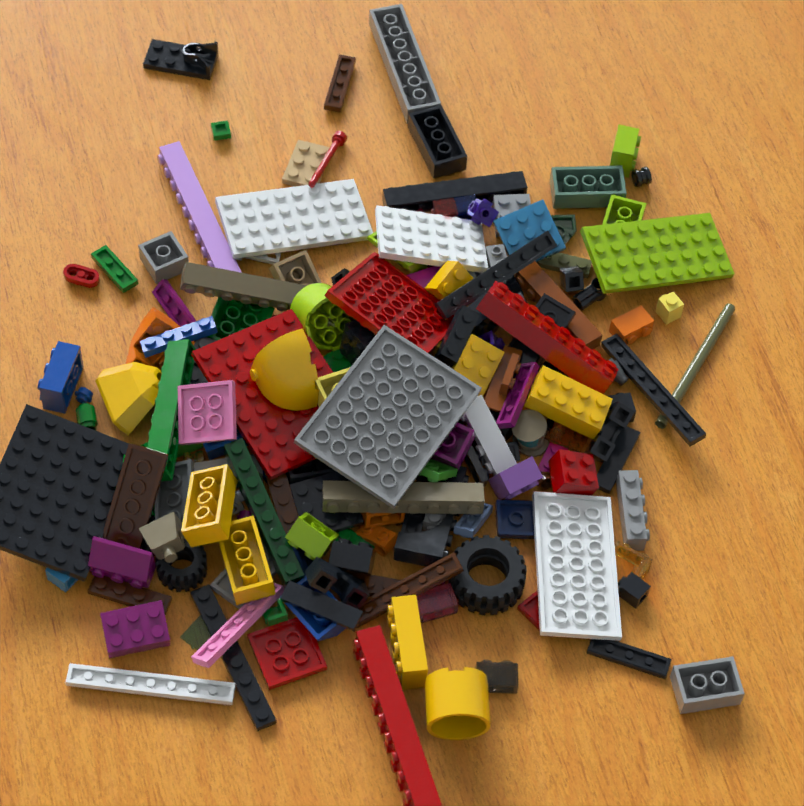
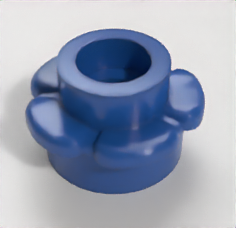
(83, 395)

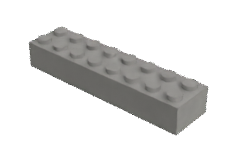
(403, 59)

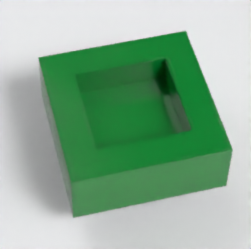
(220, 130)

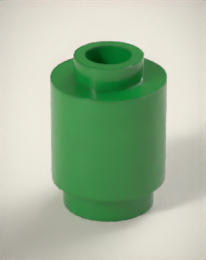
(86, 416)

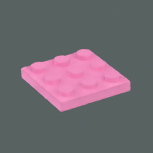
(207, 412)

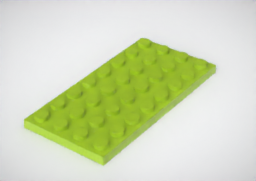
(656, 252)

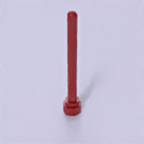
(338, 139)

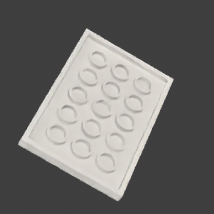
(429, 238)

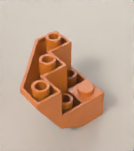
(152, 324)

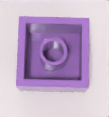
(516, 479)

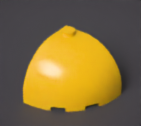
(286, 372)

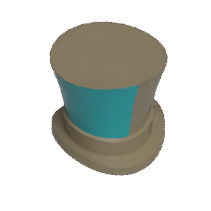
(530, 433)

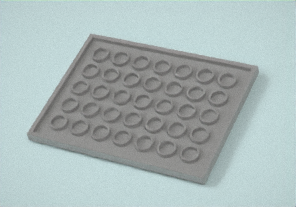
(388, 416)

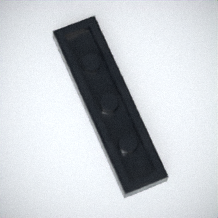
(609, 470)
(321, 606)
(630, 657)

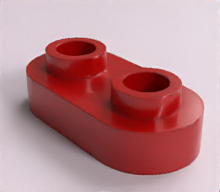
(82, 275)

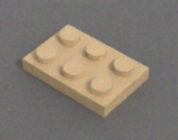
(304, 163)

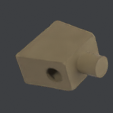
(164, 537)

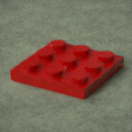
(286, 653)

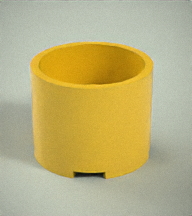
(457, 703)

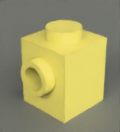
(669, 307)

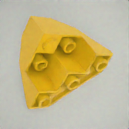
(129, 393)

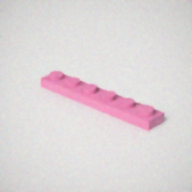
(234, 629)

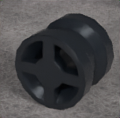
(641, 176)

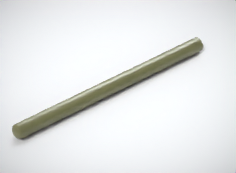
(699, 358)

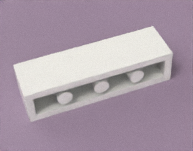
(488, 437)

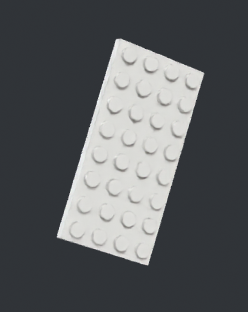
(293, 218)
(576, 566)

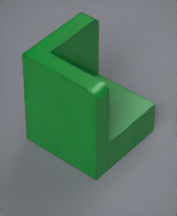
(276, 614)

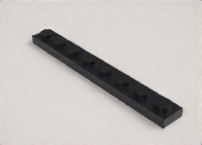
(499, 272)
(654, 390)
(234, 661)

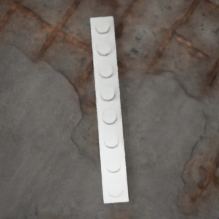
(150, 684)

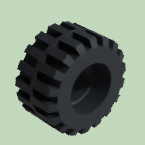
(184, 578)

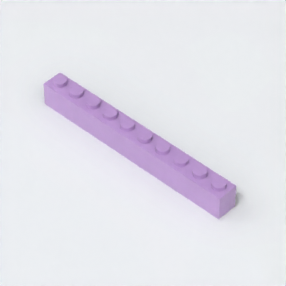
(196, 207)

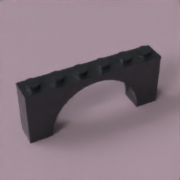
(430, 545)

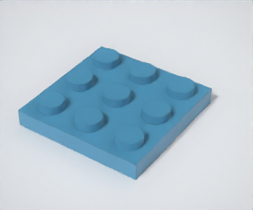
(525, 225)

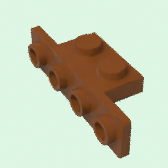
(503, 378)

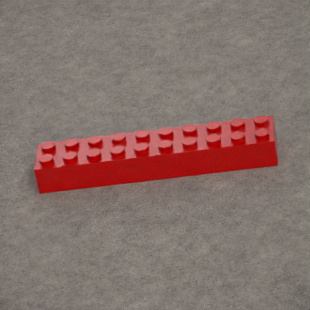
(394, 719)

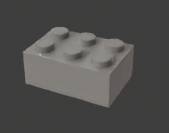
(706, 685)

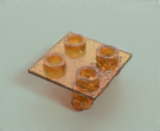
(566, 437)

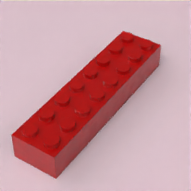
(547, 338)

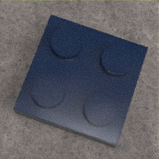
(514, 519)

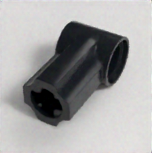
(589, 295)

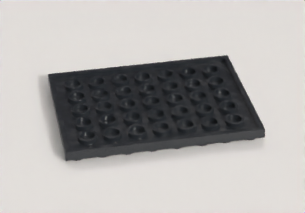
(56, 490)

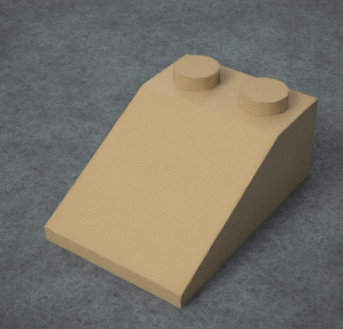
(296, 269)

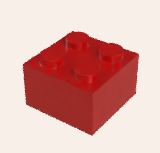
(573, 473)

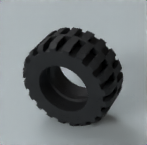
(497, 554)

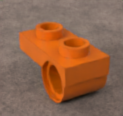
(380, 537)

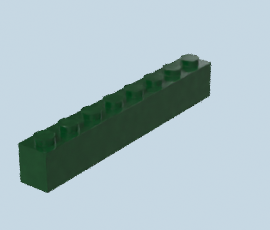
(265, 516)

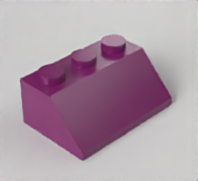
(121, 563)

